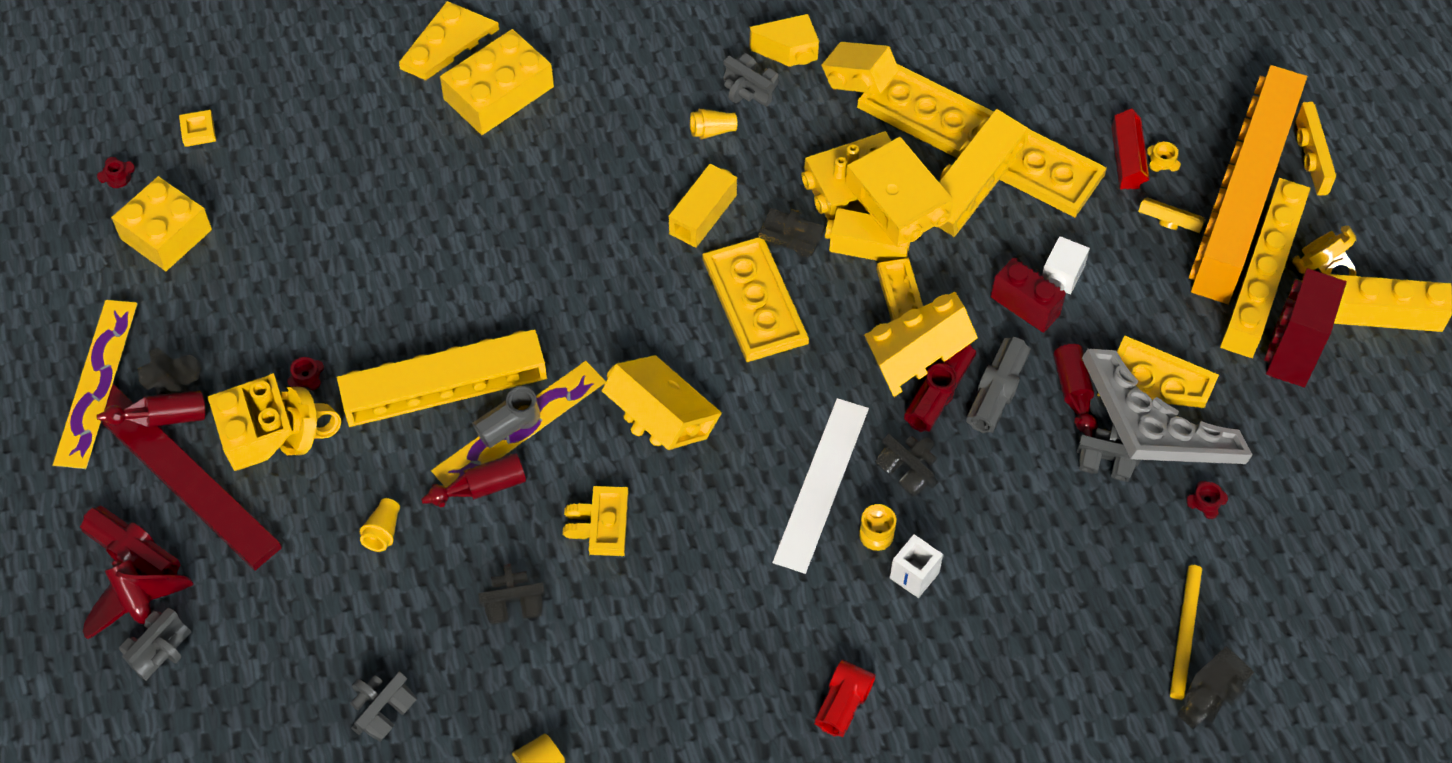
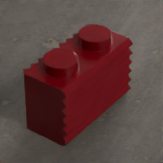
(1028, 295)

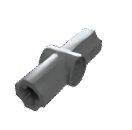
(998, 385)

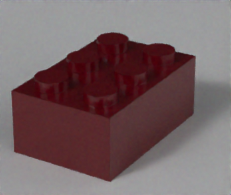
(1304, 327)

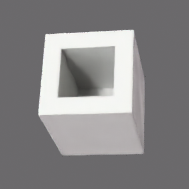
(1065, 264)
(916, 566)

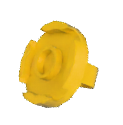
(1327, 252)
(303, 419)

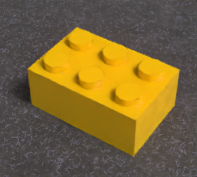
(497, 81)

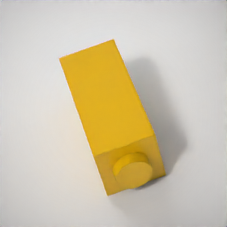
(703, 205)
(862, 237)

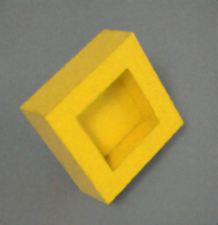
(197, 128)

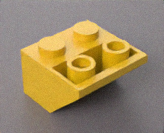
(251, 421)

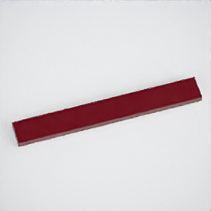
(194, 487)

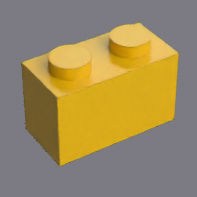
(860, 67)

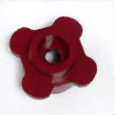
(119, 178)
(305, 365)
(1207, 490)

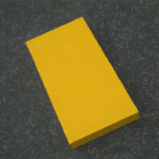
(755, 299)

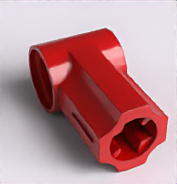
(847, 690)

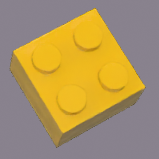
(161, 223)

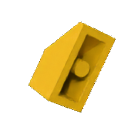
(786, 40)

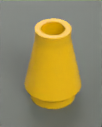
(711, 123)
(380, 527)

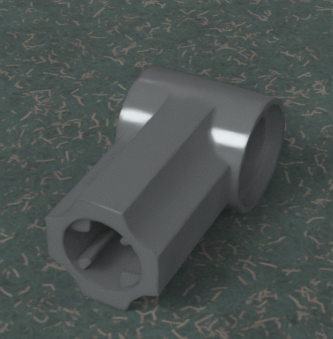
(506, 419)

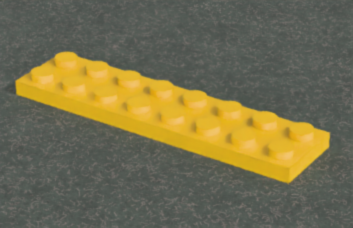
(949, 120)

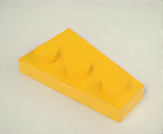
(444, 38)
(1166, 375)

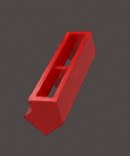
(1130, 150)

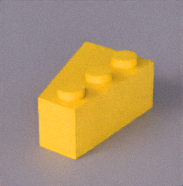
(919, 339)

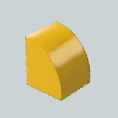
(539, 751)

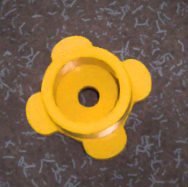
(1165, 150)

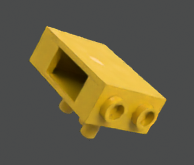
(827, 171)
(899, 191)
(660, 403)

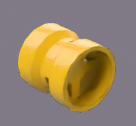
(877, 519)

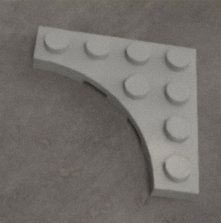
(1151, 426)

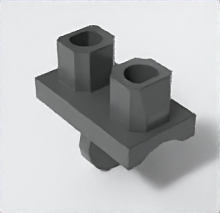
(747, 83)
(1106, 448)
(157, 644)
(395, 694)

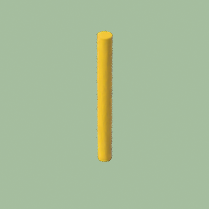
(1185, 633)

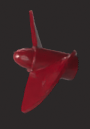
(130, 594)

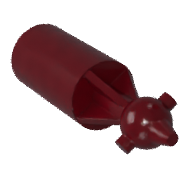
(1076, 385)
(159, 410)
(480, 481)

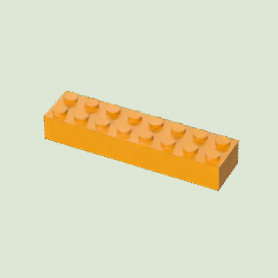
(1247, 184)

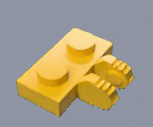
(607, 523)

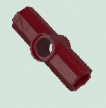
(933, 398)
(128, 542)

